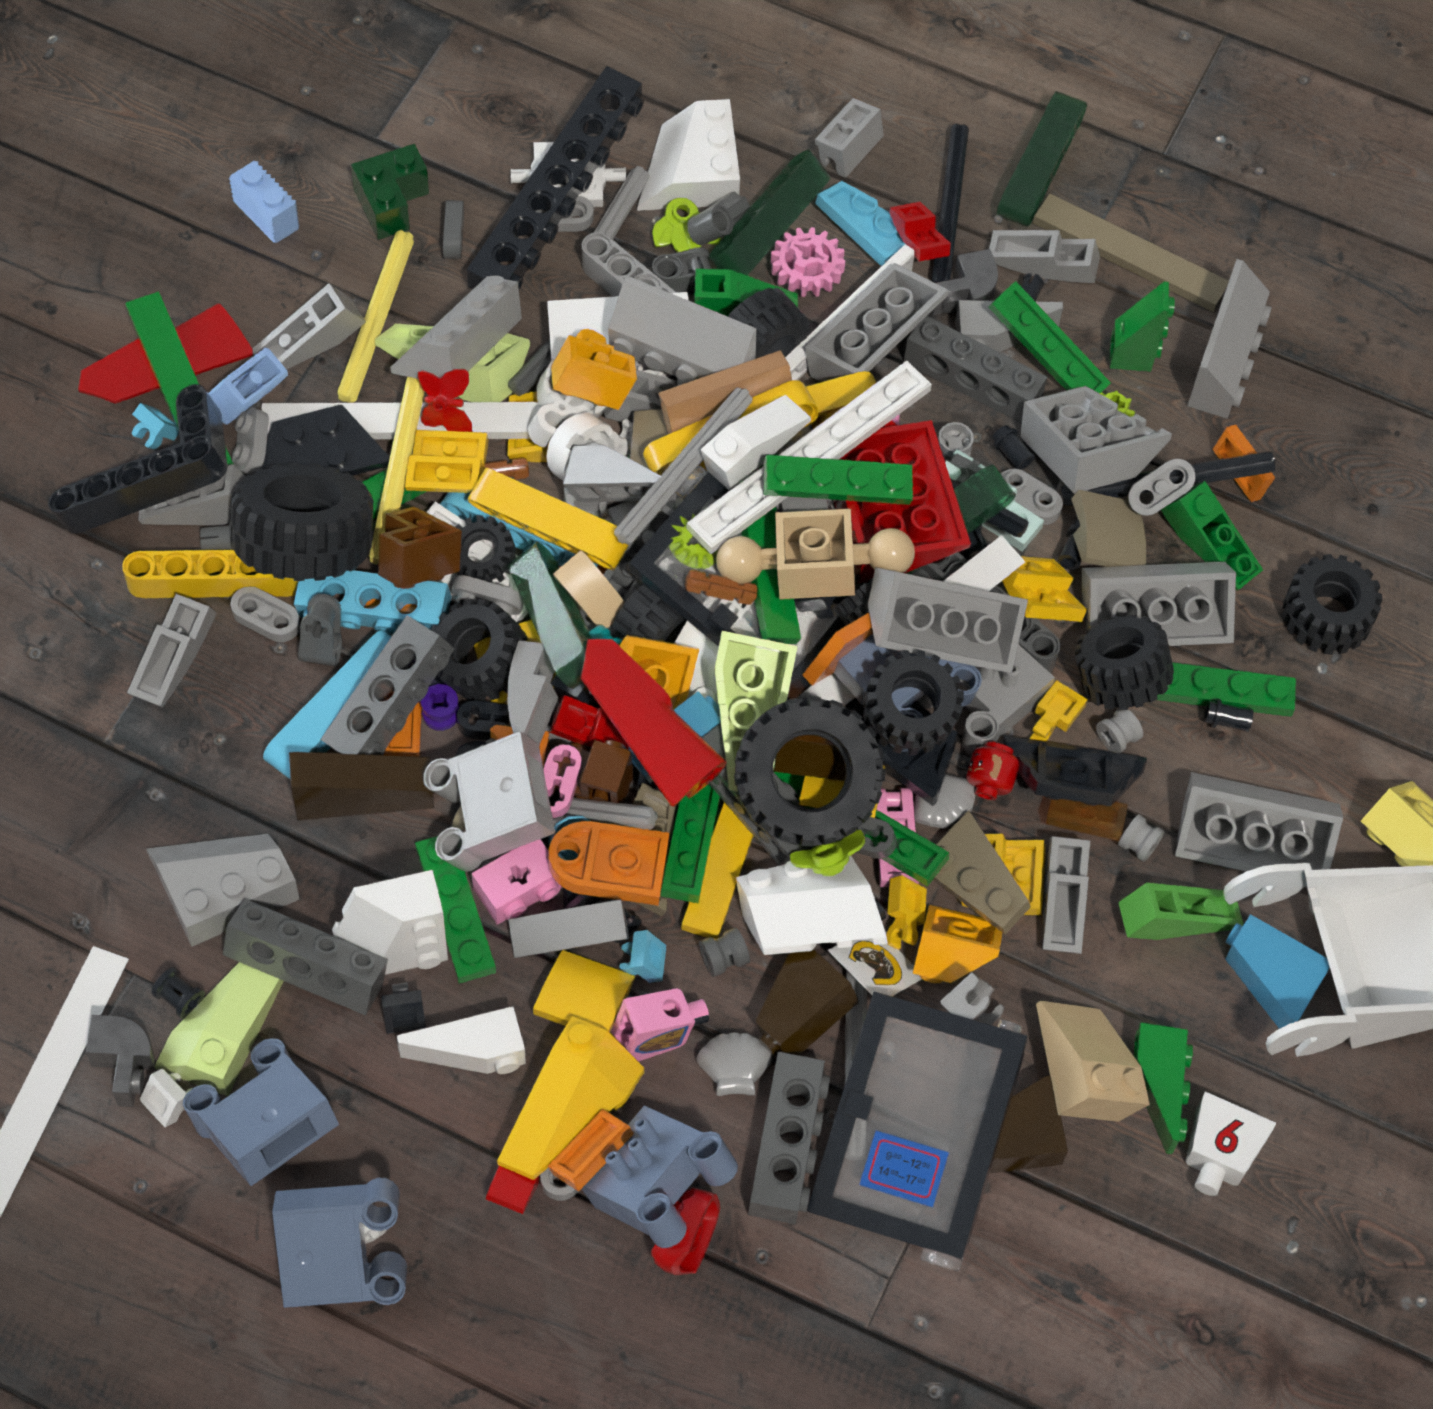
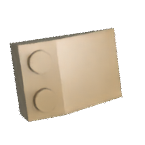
(1089, 1064)

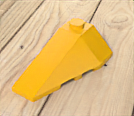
(578, 1080)

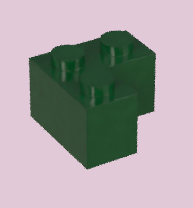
(385, 186)

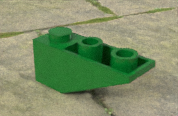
(725, 289)
(1140, 330)
(1210, 532)
(1163, 1060)

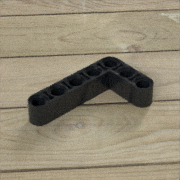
(153, 478)

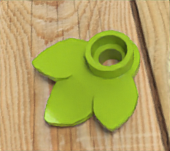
(673, 228)
(831, 857)

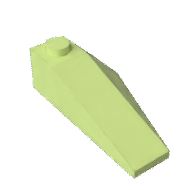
(486, 378)
(749, 681)
(221, 1029)

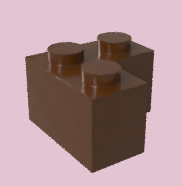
(417, 548)
(604, 772)

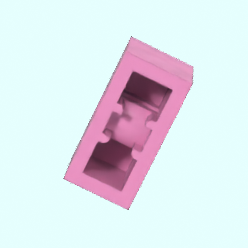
(515, 881)

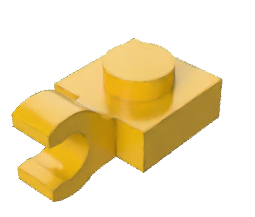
(1059, 709)
(908, 908)

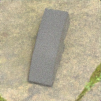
(1046, 254)
(171, 650)
(530, 691)
(1065, 895)
(568, 928)

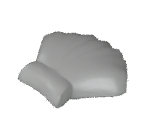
(953, 802)
(734, 1062)

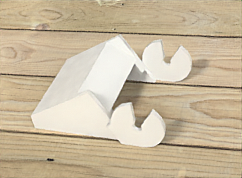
(1376, 944)

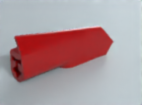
(207, 339)
(644, 716)

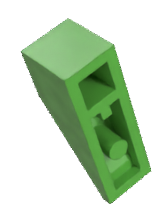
(1176, 911)

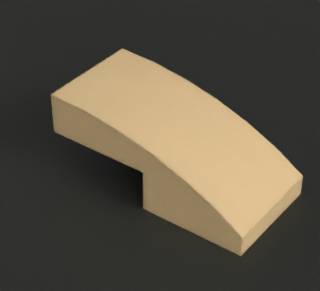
(590, 589)

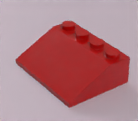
(933, 515)

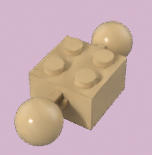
(814, 554)

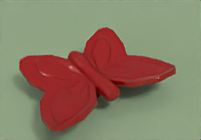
(441, 401)

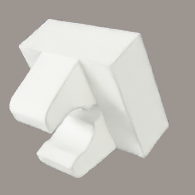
(164, 1097)

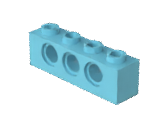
(360, 587)

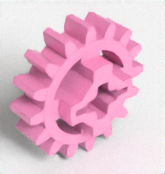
(807, 262)

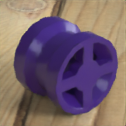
(441, 716)

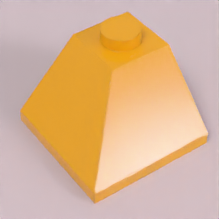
(666, 663)
(954, 945)

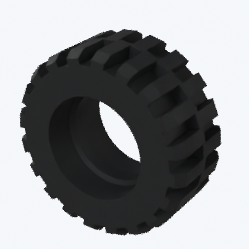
(301, 521)
(862, 765)

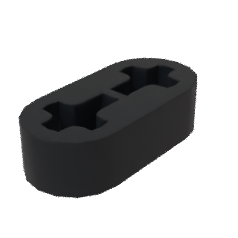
(489, 716)

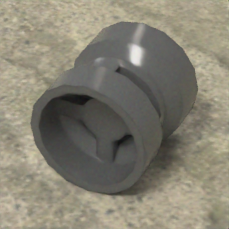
(724, 952)

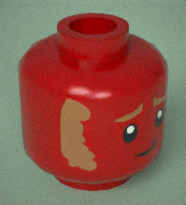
(992, 770)

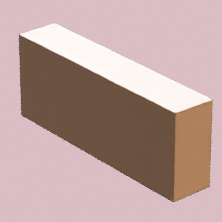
(703, 396)

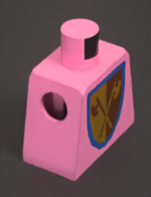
(657, 1022)

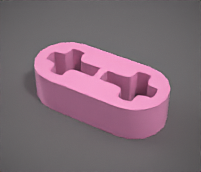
(568, 782)

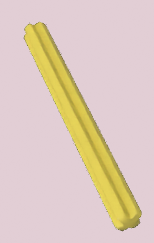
(375, 317)
(399, 457)

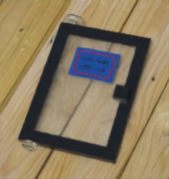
(919, 1126)

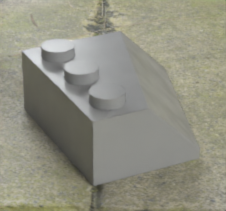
(1088, 438)
(215, 876)

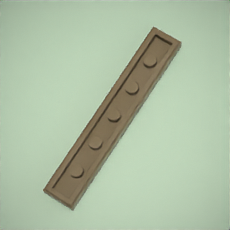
(1133, 252)

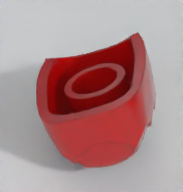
(700, 1212)

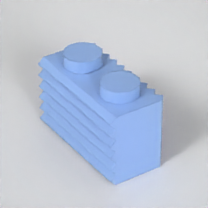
(264, 201)
(248, 384)

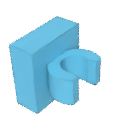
(156, 423)
(646, 956)

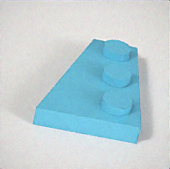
(862, 220)

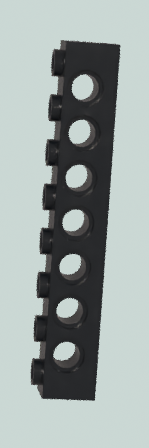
(610, 91)

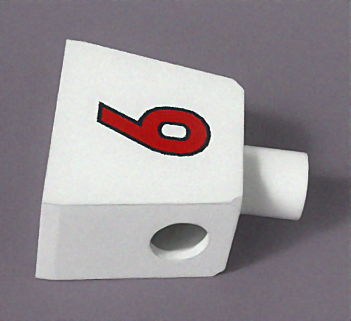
(1224, 1142)

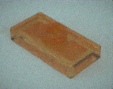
(1088, 819)

